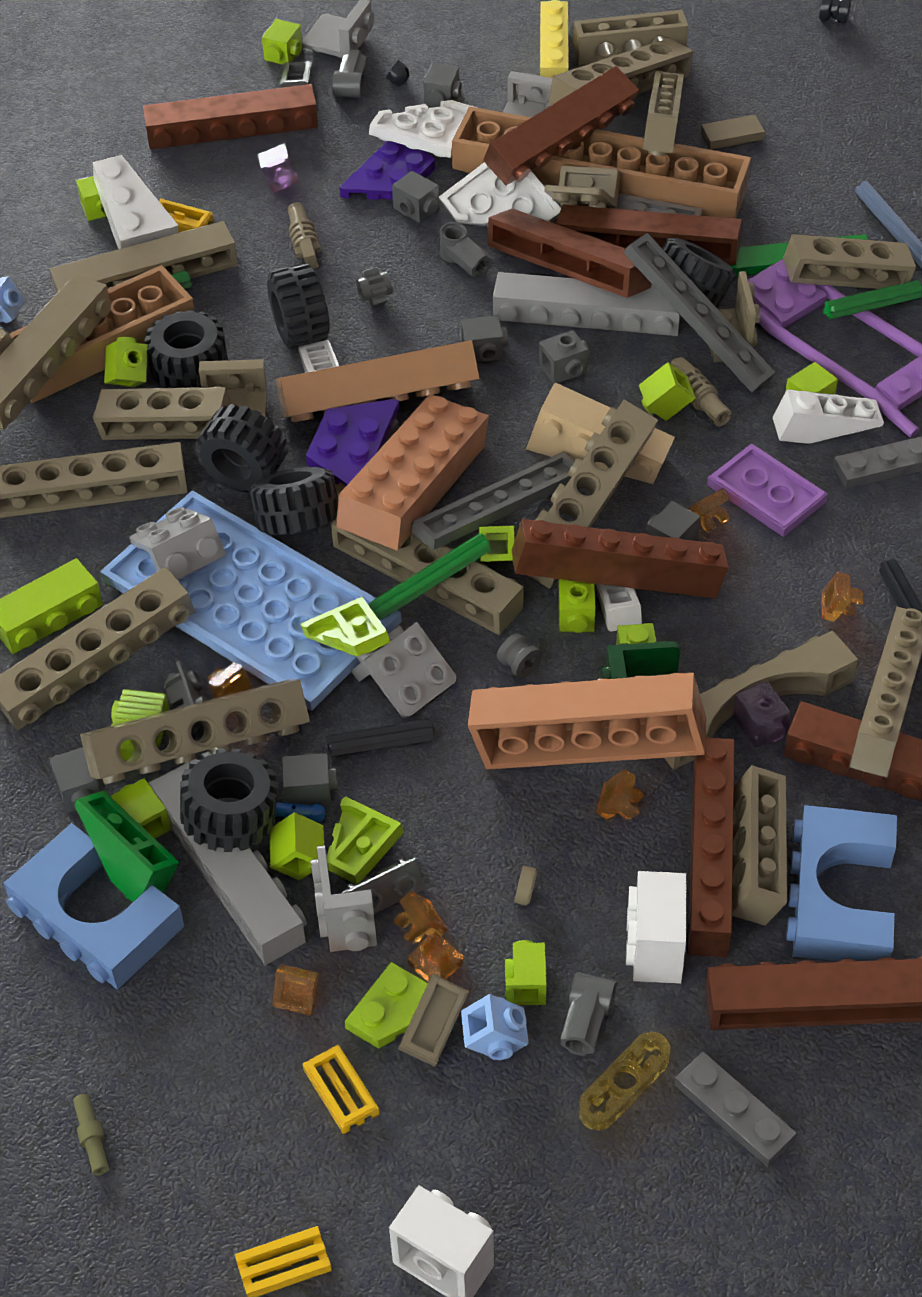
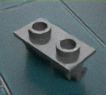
(185, 688)
(391, 884)

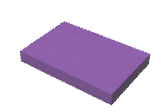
(767, 490)

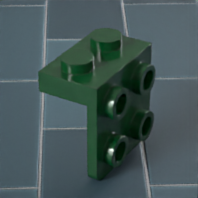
(641, 660)

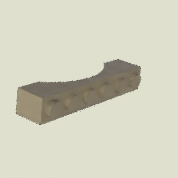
(812, 668)

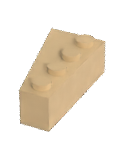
(570, 421)

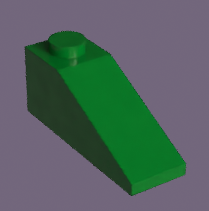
(125, 847)

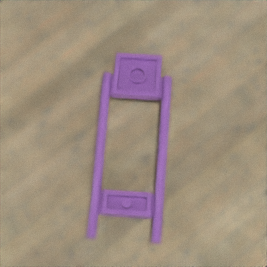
(786, 302)

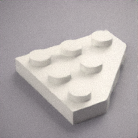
(421, 126)
(485, 195)

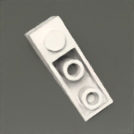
(819, 417)

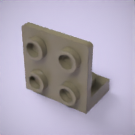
(744, 314)

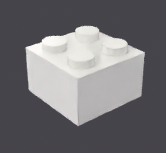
(657, 927)
(442, 1244)

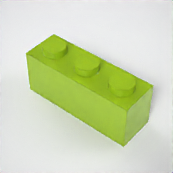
(47, 605)

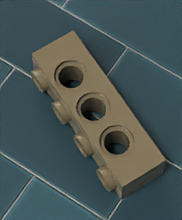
(615, 35)
(848, 262)
(157, 412)
(759, 846)

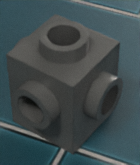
(563, 356)

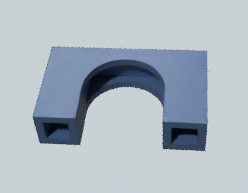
(820, 925)
(108, 948)

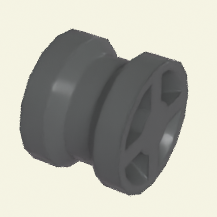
(519, 655)

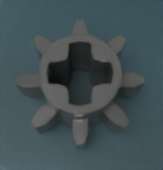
(374, 286)

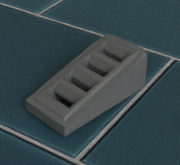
(296, 74)

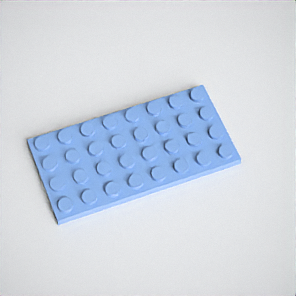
(255, 602)

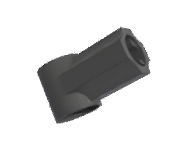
(350, 77)
(459, 249)
(589, 1004)

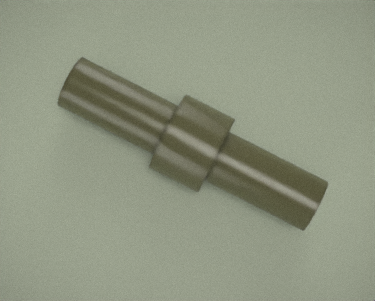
(90, 1134)

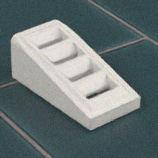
(317, 356)
(618, 605)

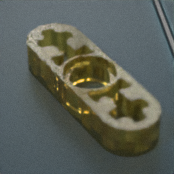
(620, 1097)

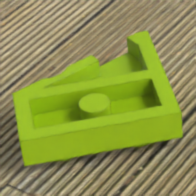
(348, 628)
(360, 840)
(386, 1007)

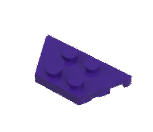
(385, 168)
(351, 437)

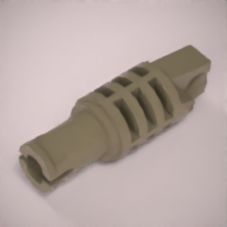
(303, 235)
(704, 392)

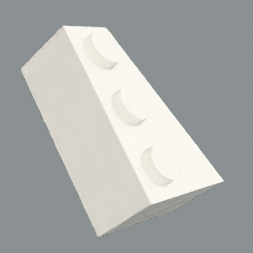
(129, 204)

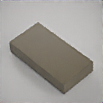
(732, 132)
(433, 1020)

